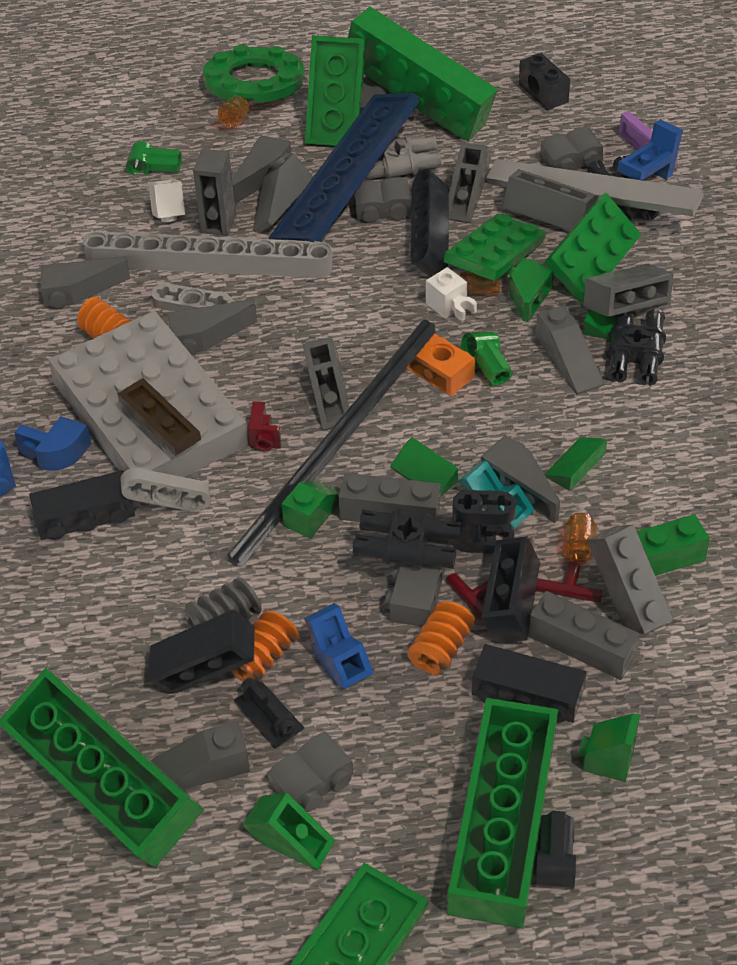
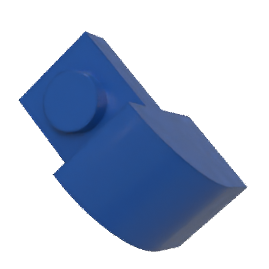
(57, 448)
(335, 648)

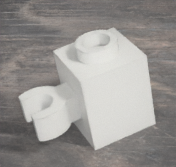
(166, 199)
(448, 294)

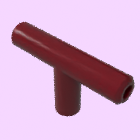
(569, 587)
(472, 598)

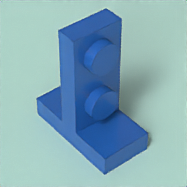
(657, 156)

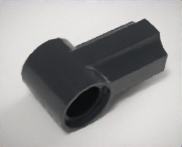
(556, 859)

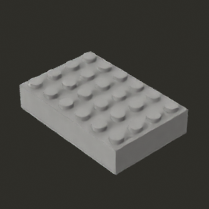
(146, 349)

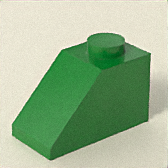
(529, 286)
(309, 507)
(610, 747)
(289, 829)

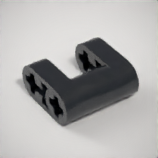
(468, 509)

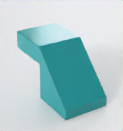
(483, 478)

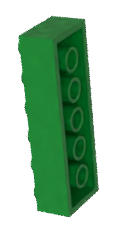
(410, 65)
(101, 767)
(503, 814)

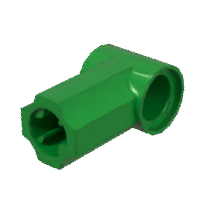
(146, 158)
(487, 355)

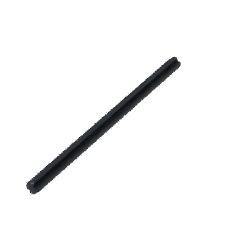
(333, 441)

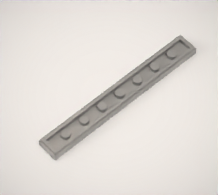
(621, 190)

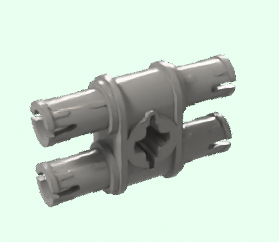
(406, 157)

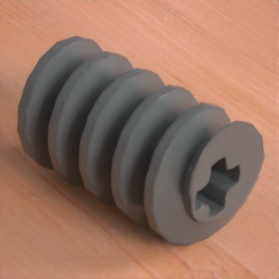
(236, 596)

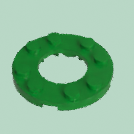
(284, 83)

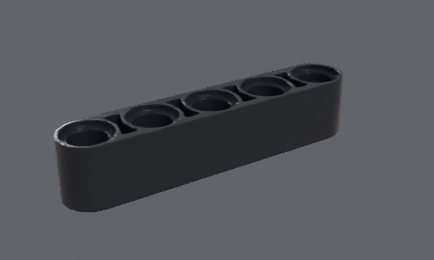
(429, 222)

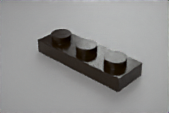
(159, 416)

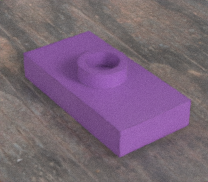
(634, 130)

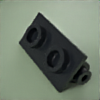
(267, 712)

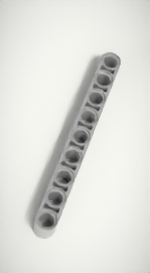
(212, 254)

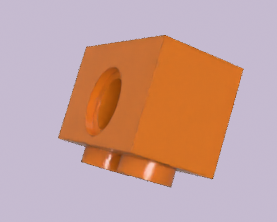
(443, 365)

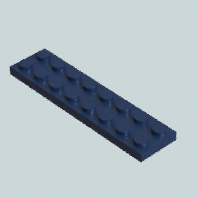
(345, 168)

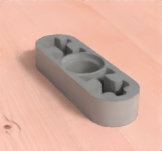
(184, 293)
(144, 485)

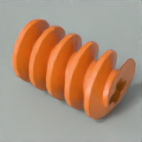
(98, 317)
(271, 634)
(441, 637)

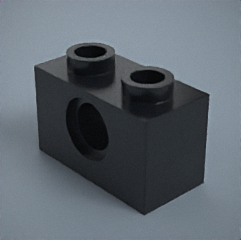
(544, 81)

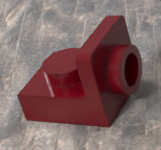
(260, 429)

